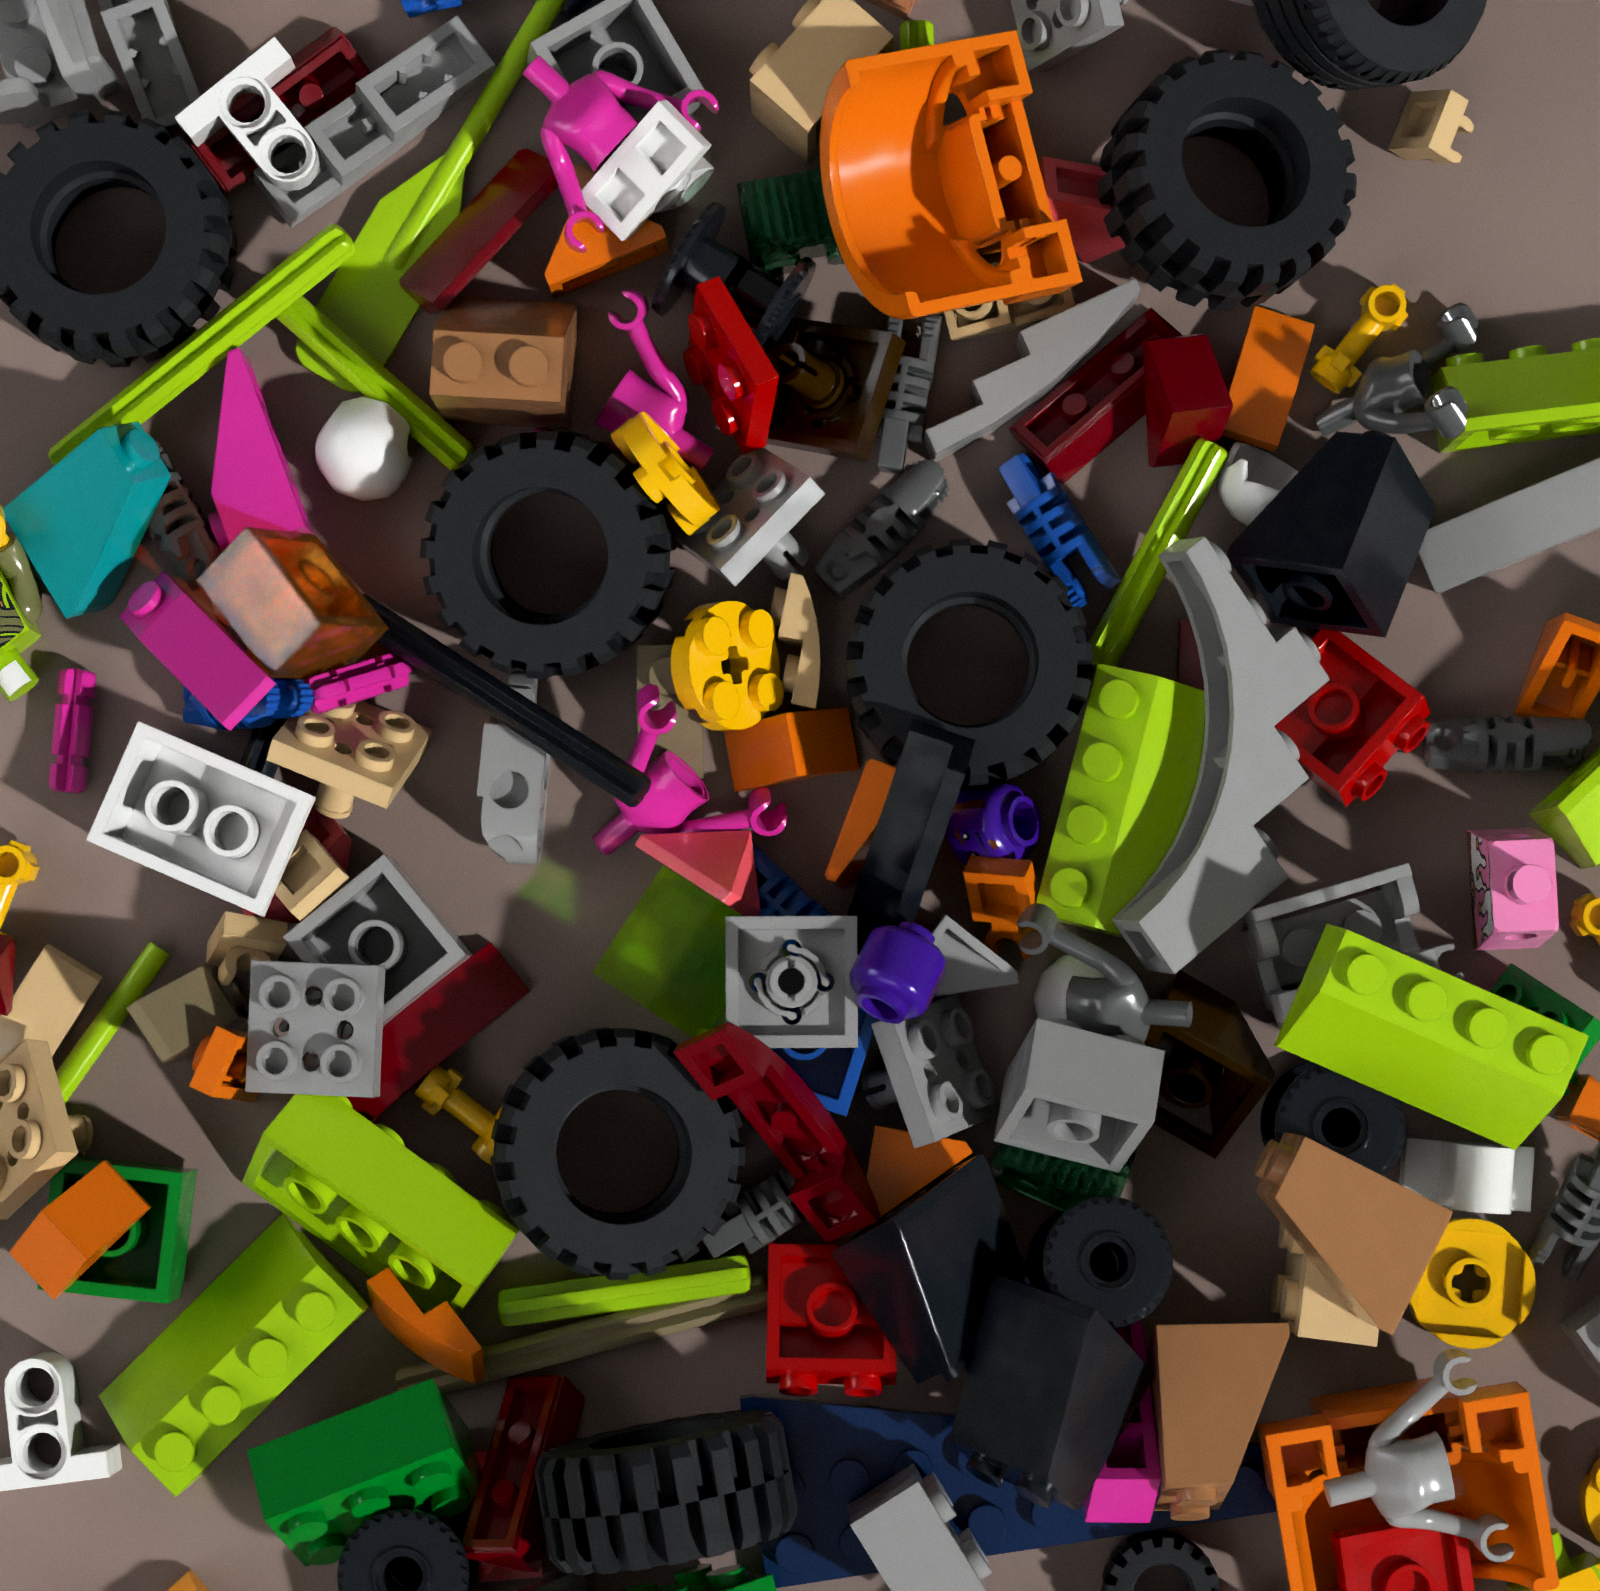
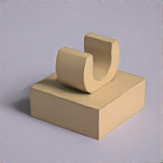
(1430, 126)
(309, 877)
(242, 939)

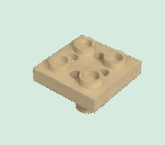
(351, 754)
(34, 1125)

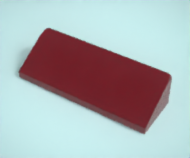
(321, 80)
(479, 231)
(1092, 403)
(506, 1510)

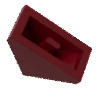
(1182, 397)

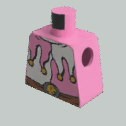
(1512, 888)

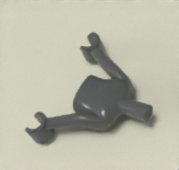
(1404, 382)
(1104, 1004)

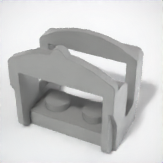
(50, 61)
(1285, 947)

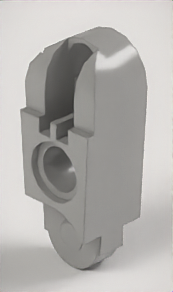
(513, 786)

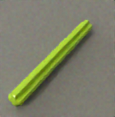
(217, 337)

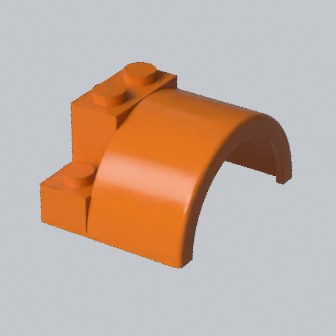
(929, 198)
(1490, 1460)

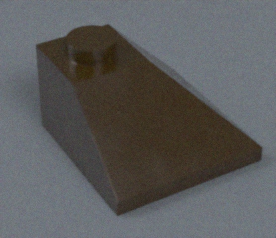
(1209, 1069)

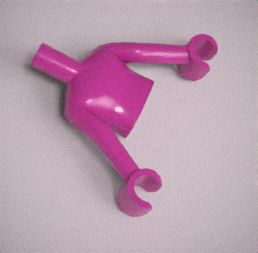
(594, 126)
(634, 394)
(677, 790)

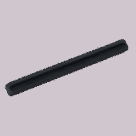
(512, 709)

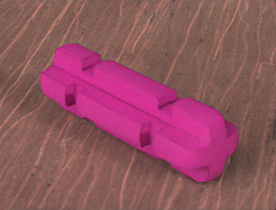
(358, 682)
(72, 730)

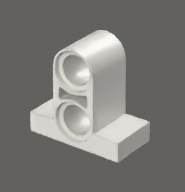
(267, 132)
(649, 172)
(1469, 1174)
(58, 1417)

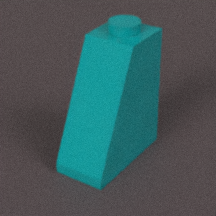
(90, 516)

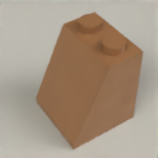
(505, 362)
(1352, 1224)
(1207, 1405)

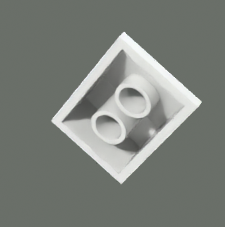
(201, 818)

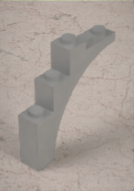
(1246, 766)

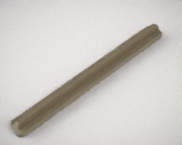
(592, 1337)

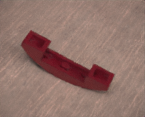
(441, 1024)
(791, 1121)

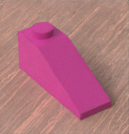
(250, 468)
(196, 649)
(1131, 1474)

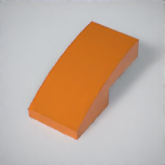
(1266, 377)
(433, 1336)

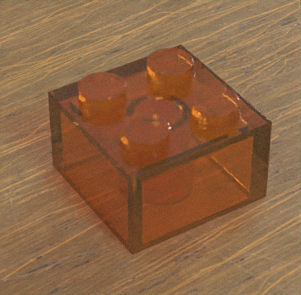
(290, 603)

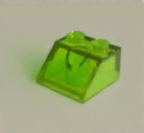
(672, 954)

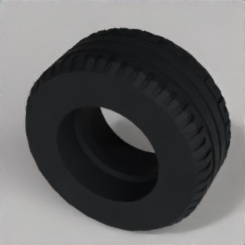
(1358, 48)

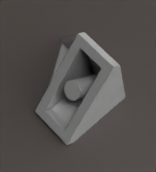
(968, 961)

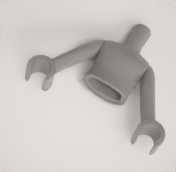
(1416, 1472)

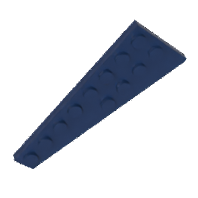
(851, 1449)

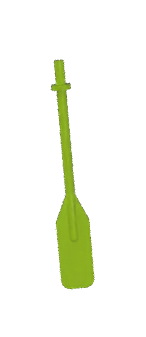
(366, 289)

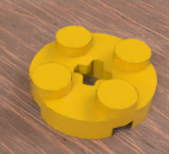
(665, 472)
(754, 681)
(1491, 1311)

